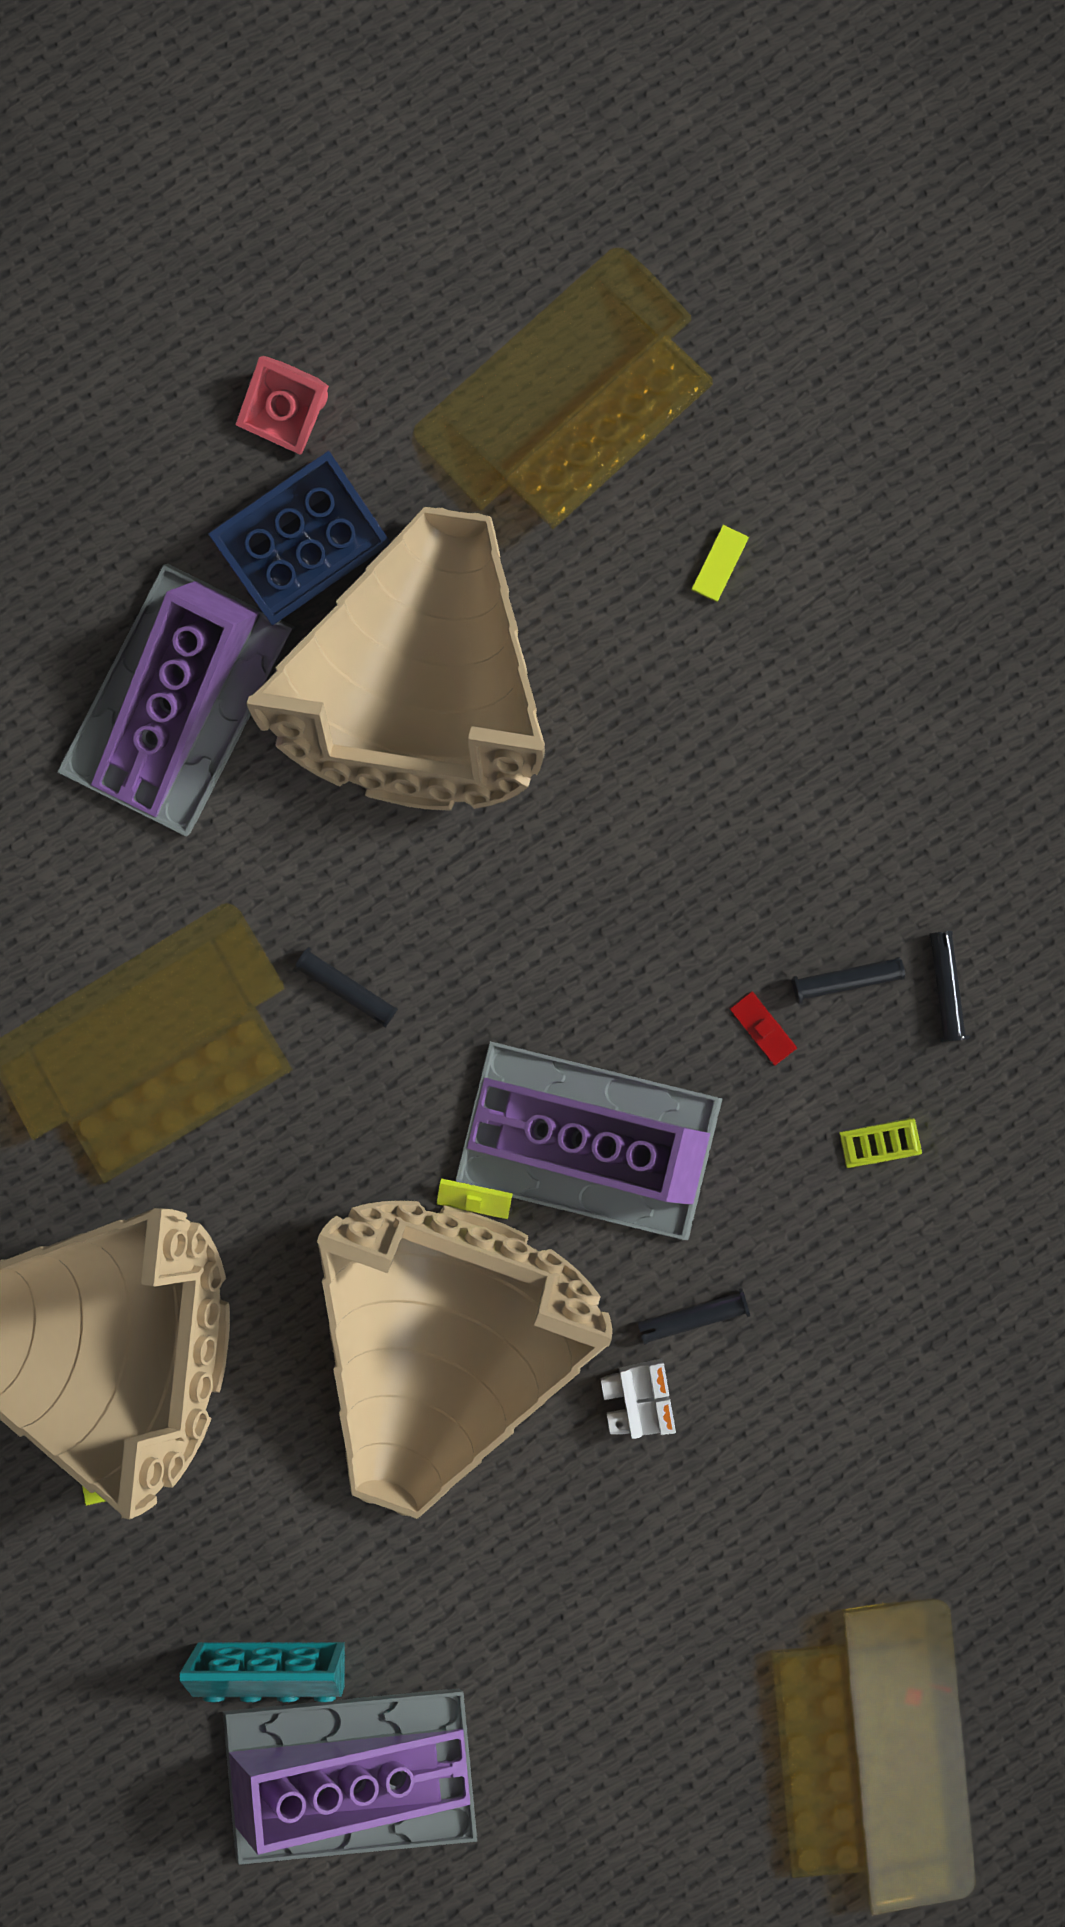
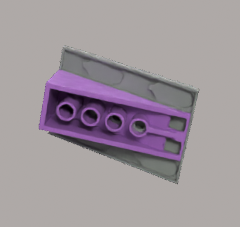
(175, 700)
(589, 1140)
(349, 1776)

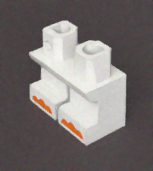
(644, 1415)

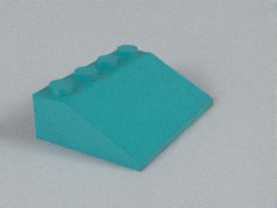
(265, 1670)

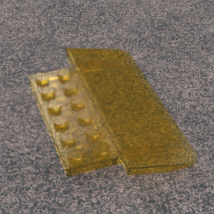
(569, 393)
(150, 1045)
(878, 1756)

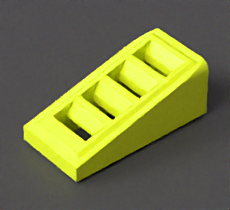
(911, 1135)

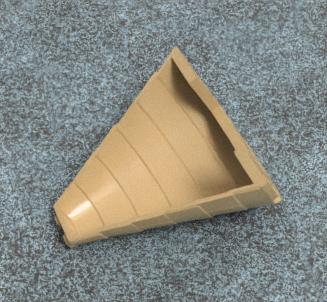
(414, 676)
(444, 1342)
(115, 1352)

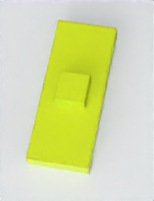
(720, 563)
(474, 1198)

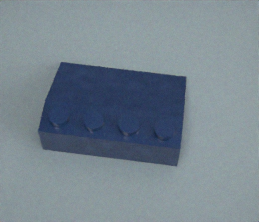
(299, 538)

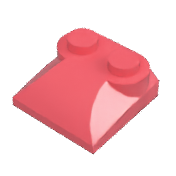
(282, 404)

